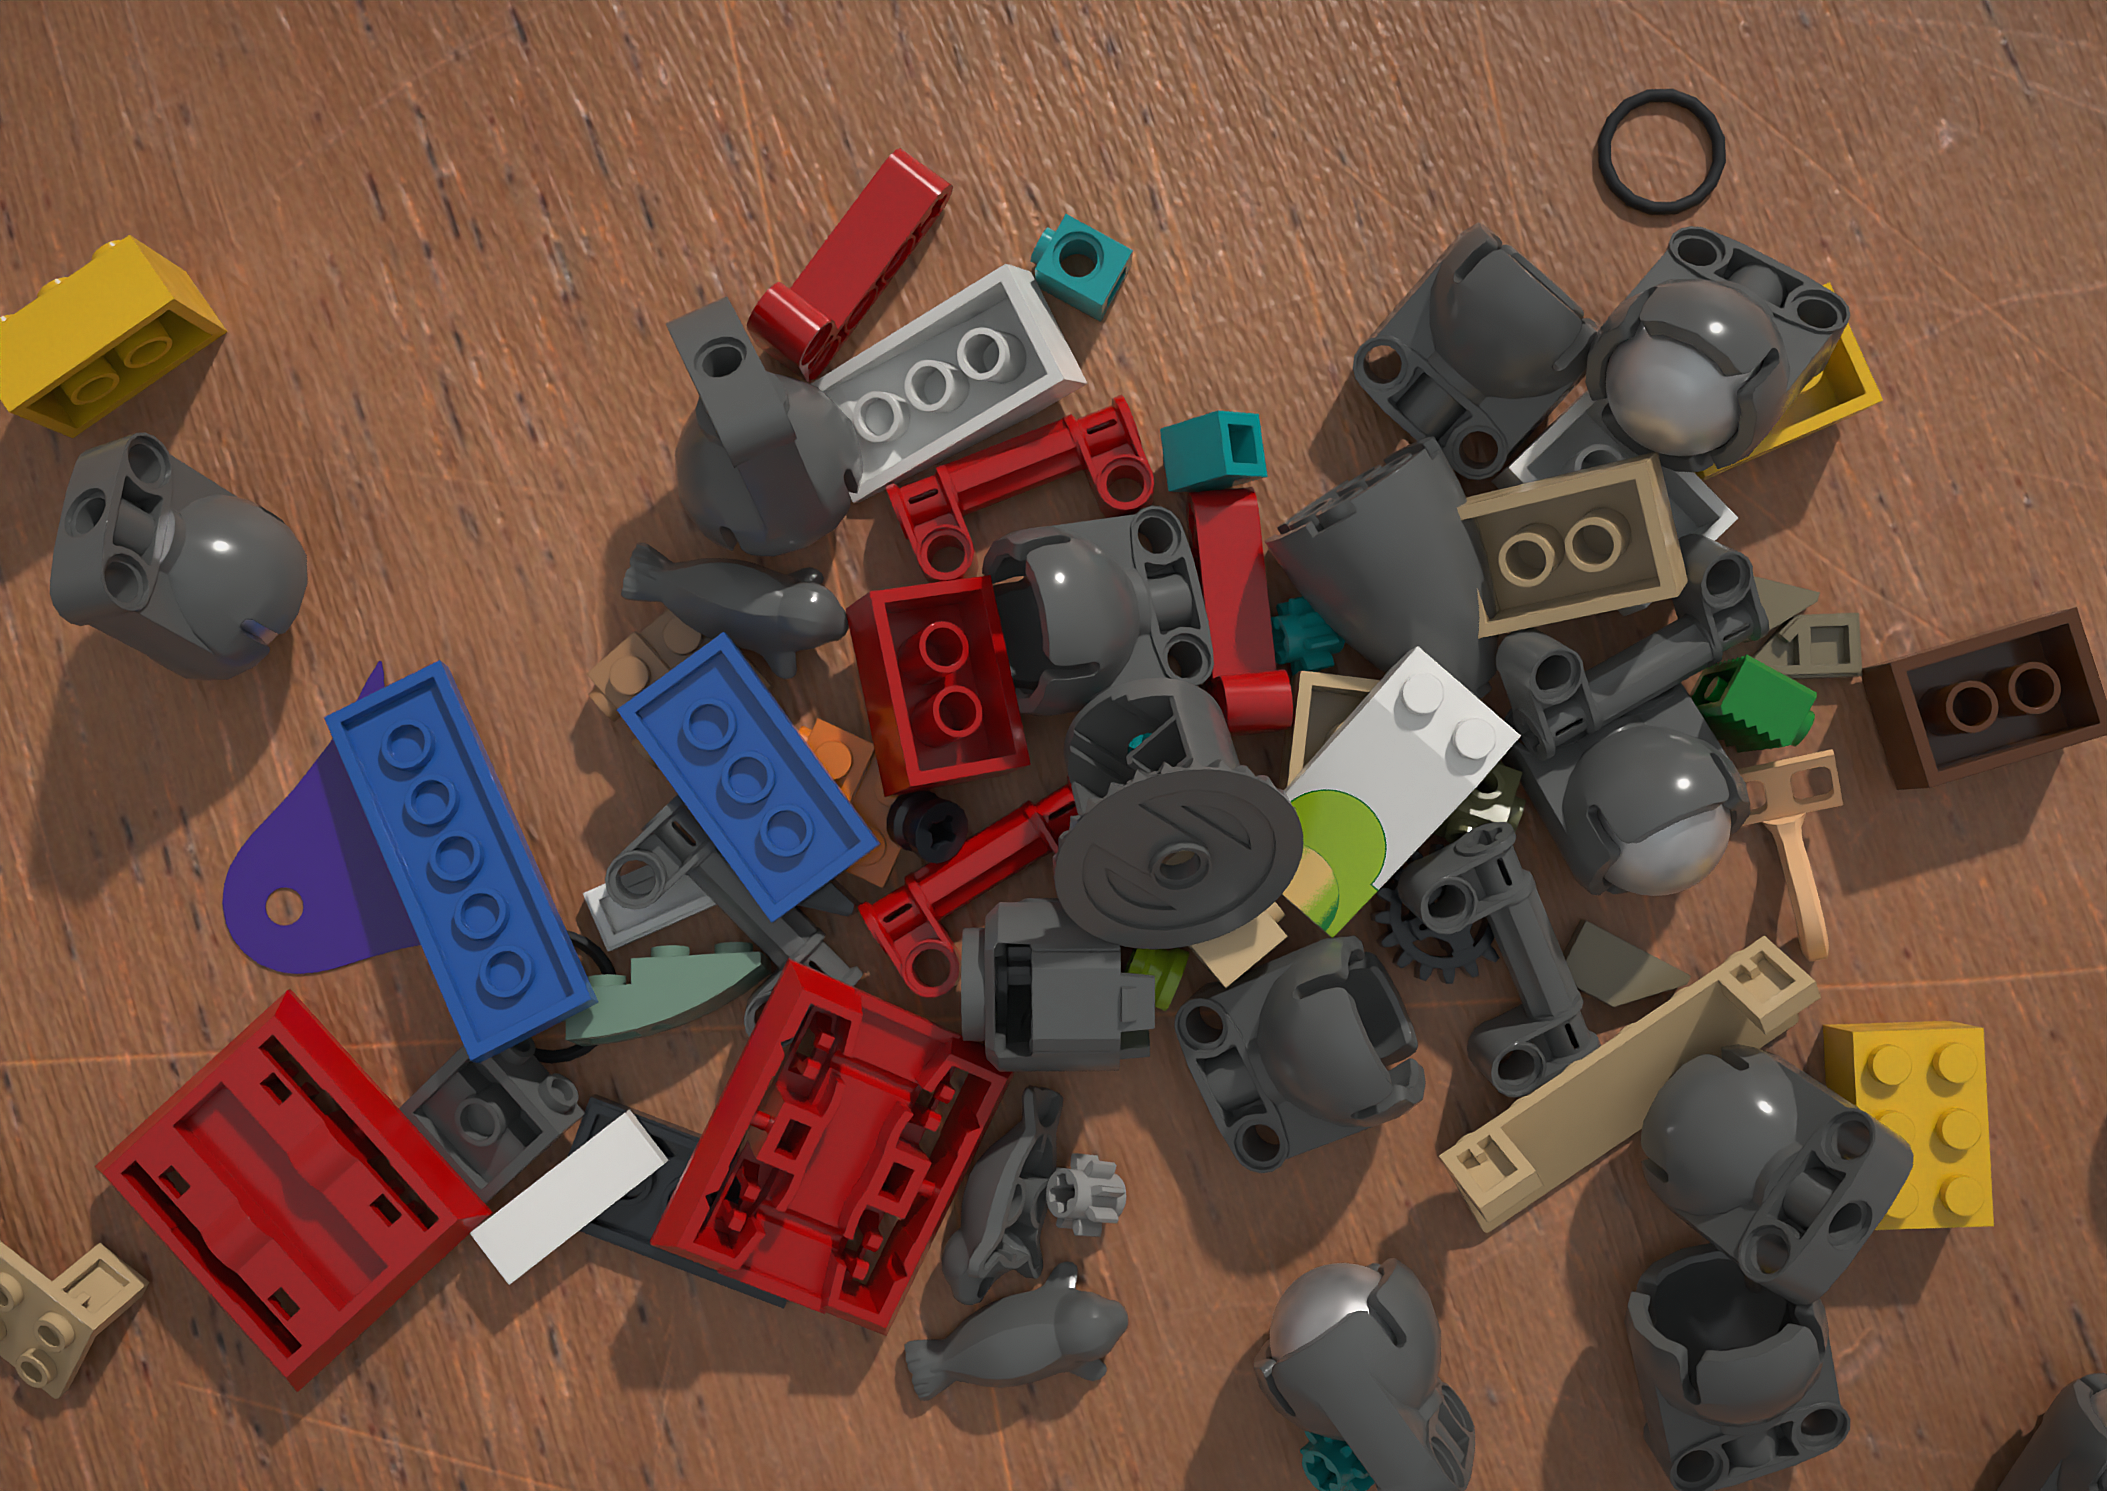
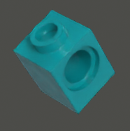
(1088, 293)

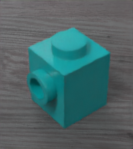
(1213, 452)

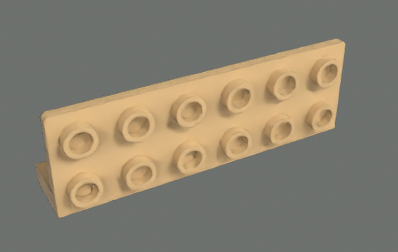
(1612, 1089)
(54, 1322)

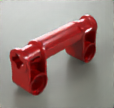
(1099, 444)
(947, 886)

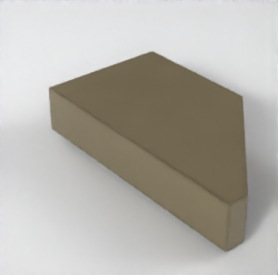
(1815, 647)

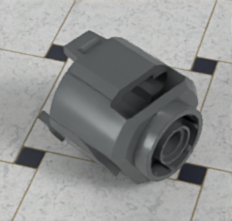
(1050, 993)

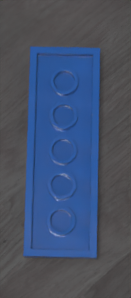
(460, 862)

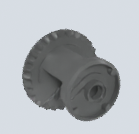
(1165, 798)

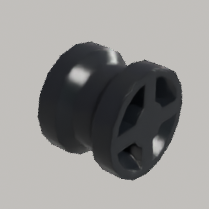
(912, 828)

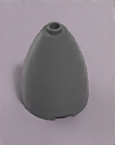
(1397, 565)

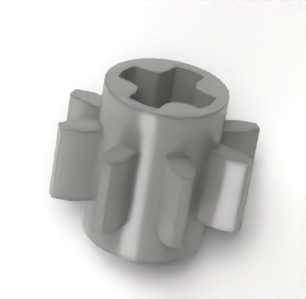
(1086, 1195)

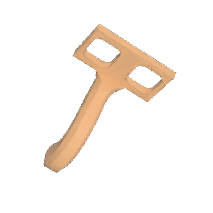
(1784, 818)

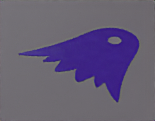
(331, 858)

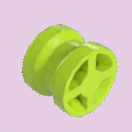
(1165, 966)

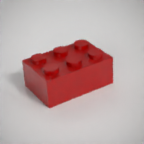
(937, 685)

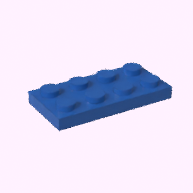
(748, 777)

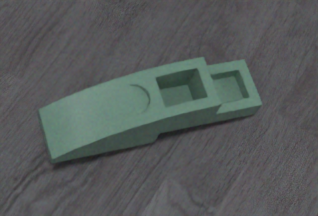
(666, 992)

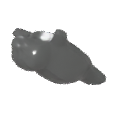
(745, 600)
(1006, 1203)
(1023, 1339)

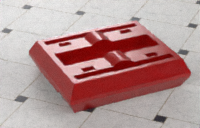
(832, 1150)
(292, 1191)

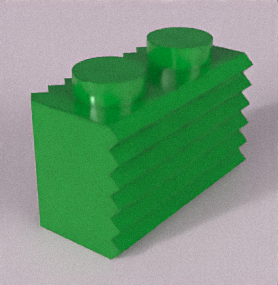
(1753, 705)

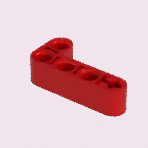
(851, 269)
(1233, 584)

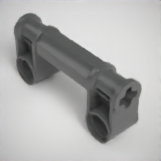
(1559, 700)
(674, 854)
(1488, 881)

